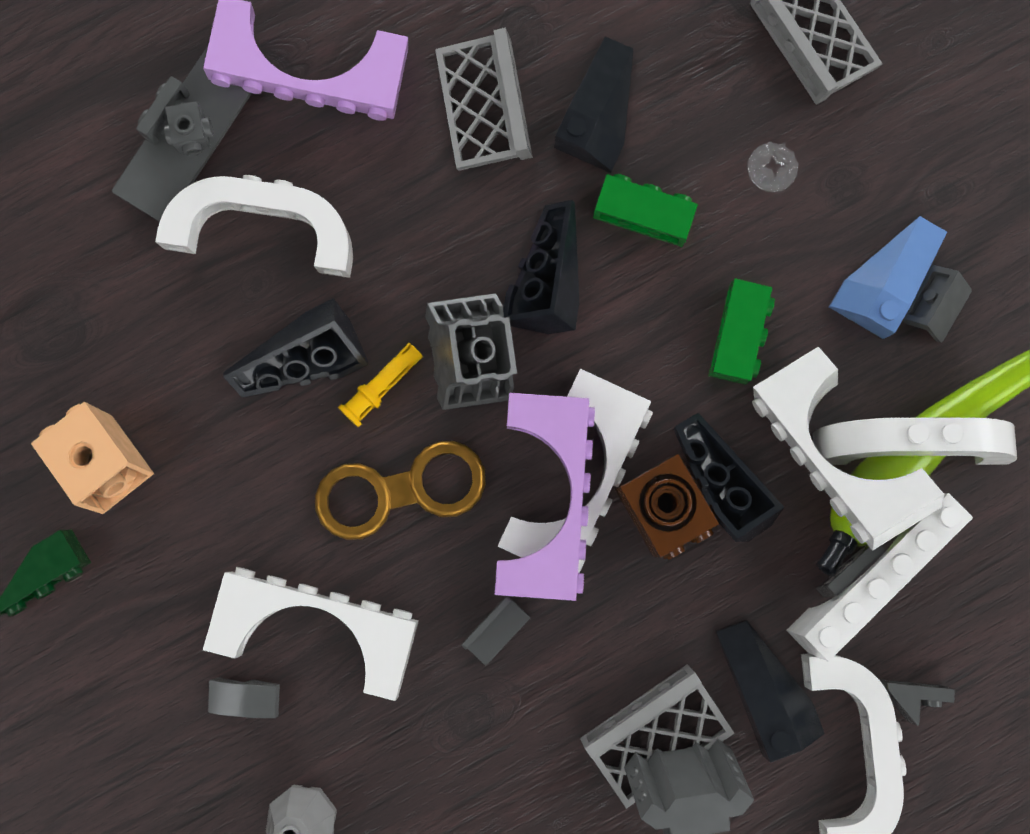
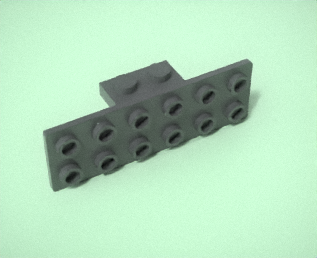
(158, 168)

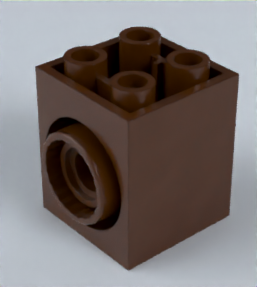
(688, 514)

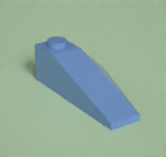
(888, 282)

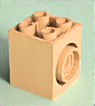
(91, 458)

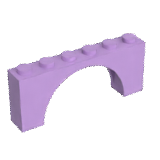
(366, 88)
(563, 427)

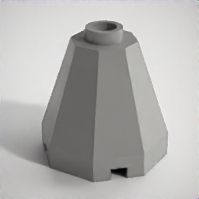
(301, 812)

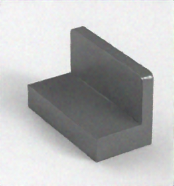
(938, 301)
(496, 630)

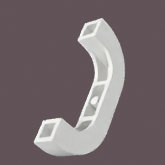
(199, 201)
(985, 438)
(880, 739)

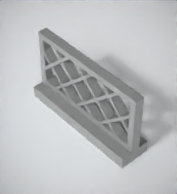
(797, 49)
(509, 92)
(646, 710)

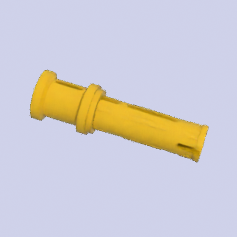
(371, 394)

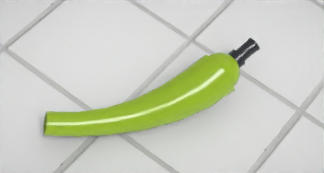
(972, 400)

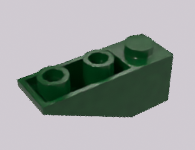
(44, 566)

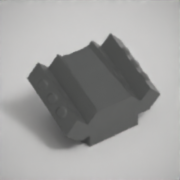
(471, 351)
(689, 789)

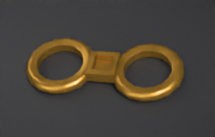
(399, 490)

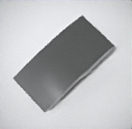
(243, 699)

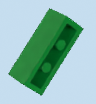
(645, 209)
(742, 332)

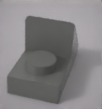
(910, 696)

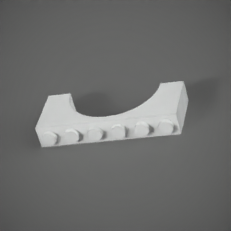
(617, 423)
(873, 507)
(248, 601)
(833, 624)

